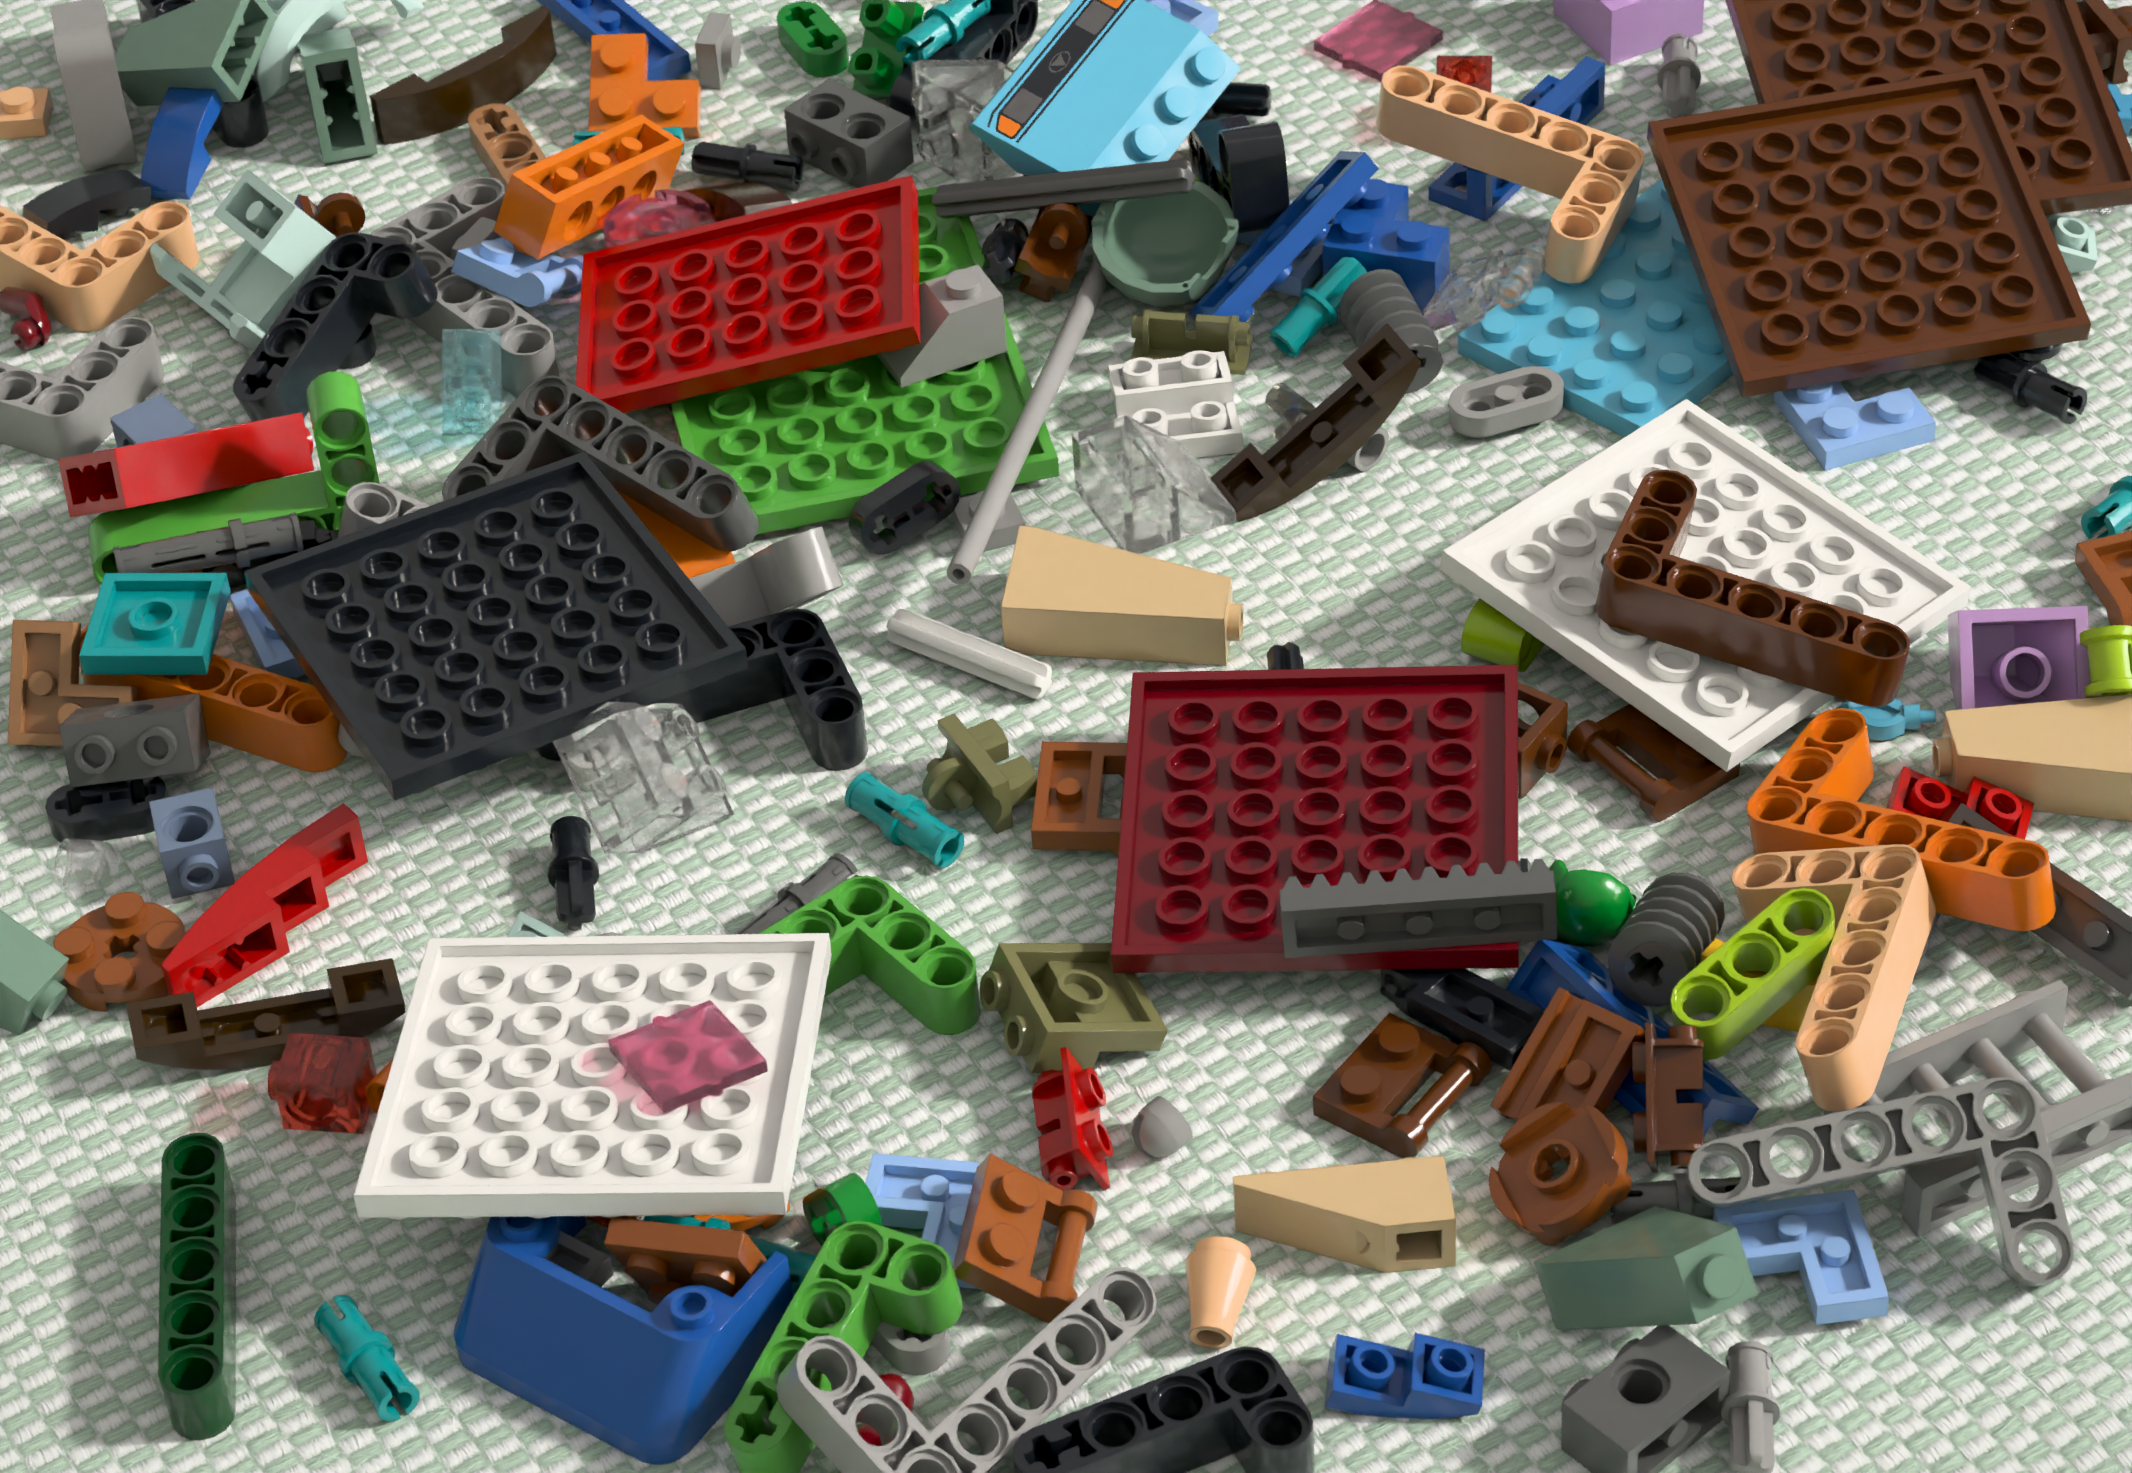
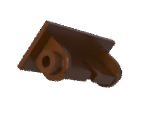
(1665, 1068)

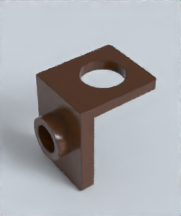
(1544, 742)

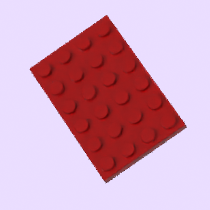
(751, 297)

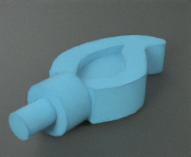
(1892, 719)

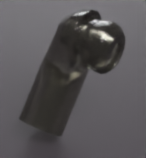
(1288, 406)

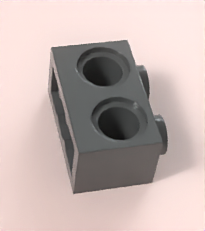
(849, 135)

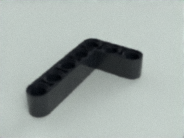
(789, 660)

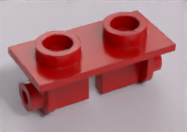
(1071, 1102)

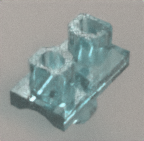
(470, 380)

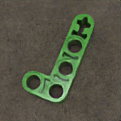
(859, 1300)

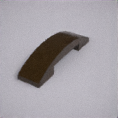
(423, 109)
(1327, 435)
(255, 1032)

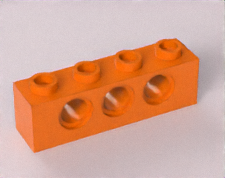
(578, 187)

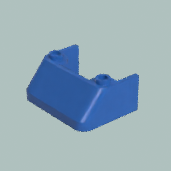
(601, 1361)

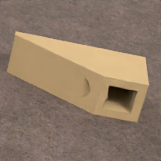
(1363, 1213)

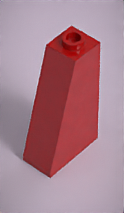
(186, 465)

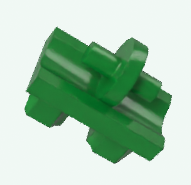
(877, 60)

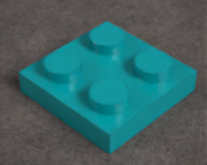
(155, 624)

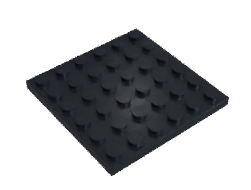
(492, 623)

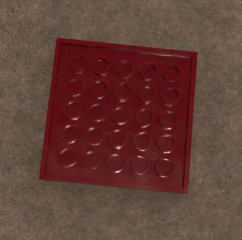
(1305, 777)

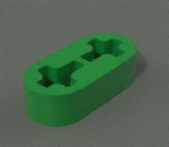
(812, 39)
(839, 1203)

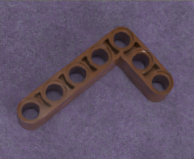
(1735, 618)

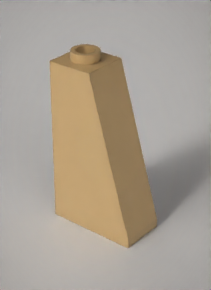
(1114, 604)
(2053, 753)

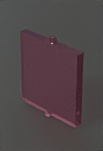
(1378, 39)
(687, 1056)

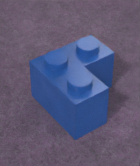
(1382, 237)

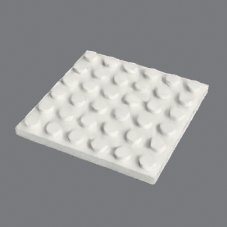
(1748, 519)
(523, 1111)

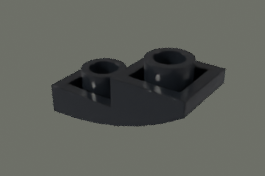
(78, 202)

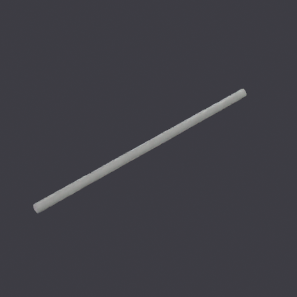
(1027, 427)

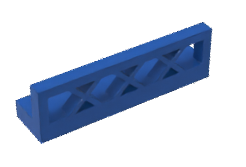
(1574, 97)
(1585, 977)

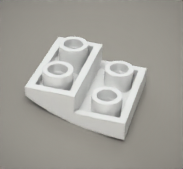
(1181, 398)

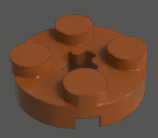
(118, 927)
(1578, 1197)

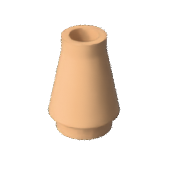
(1217, 1286)

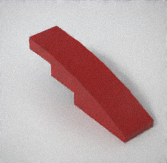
(251, 918)

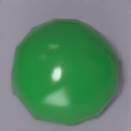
(1589, 905)

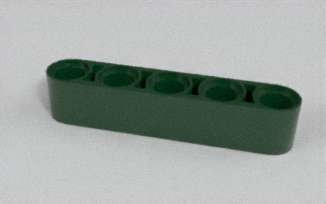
(197, 1287)

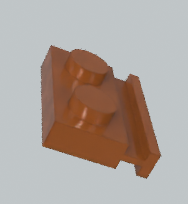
(1572, 1057)

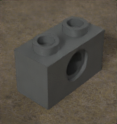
(135, 740)
(1644, 1405)

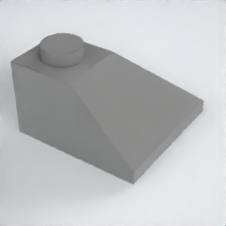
(958, 326)

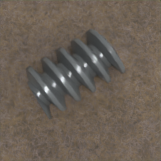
(1382, 299)
(1665, 937)

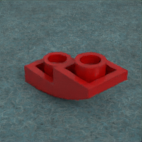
(1932, 799)

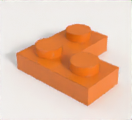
(622, 91)

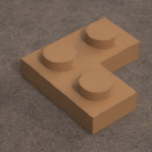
(47, 682)

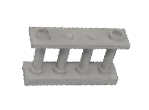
(2074, 1129)

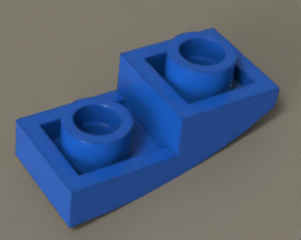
(175, 147)
(1423, 1382)

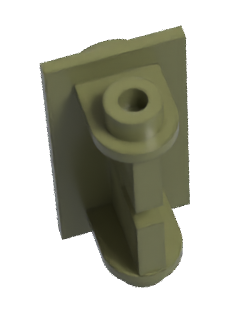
(1165, 336)

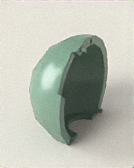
(1165, 246)

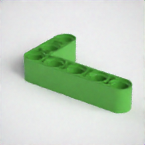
(344, 461)
(896, 947)

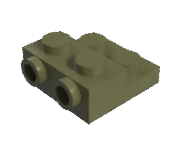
(1068, 999)

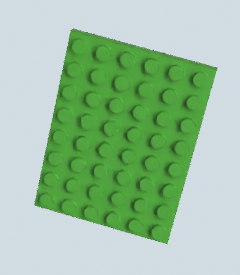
(839, 431)

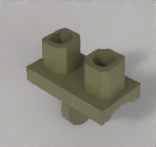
(970, 776)

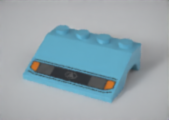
(1105, 91)

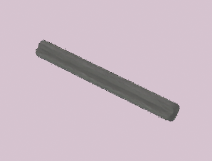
(1069, 187)

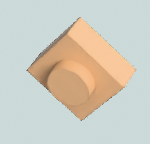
(25, 112)

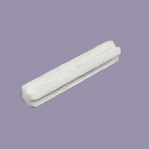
(969, 653)

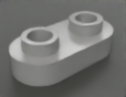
(1506, 401)

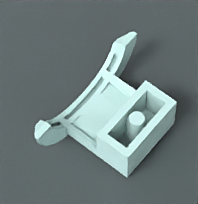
(294, 21)
(266, 268)

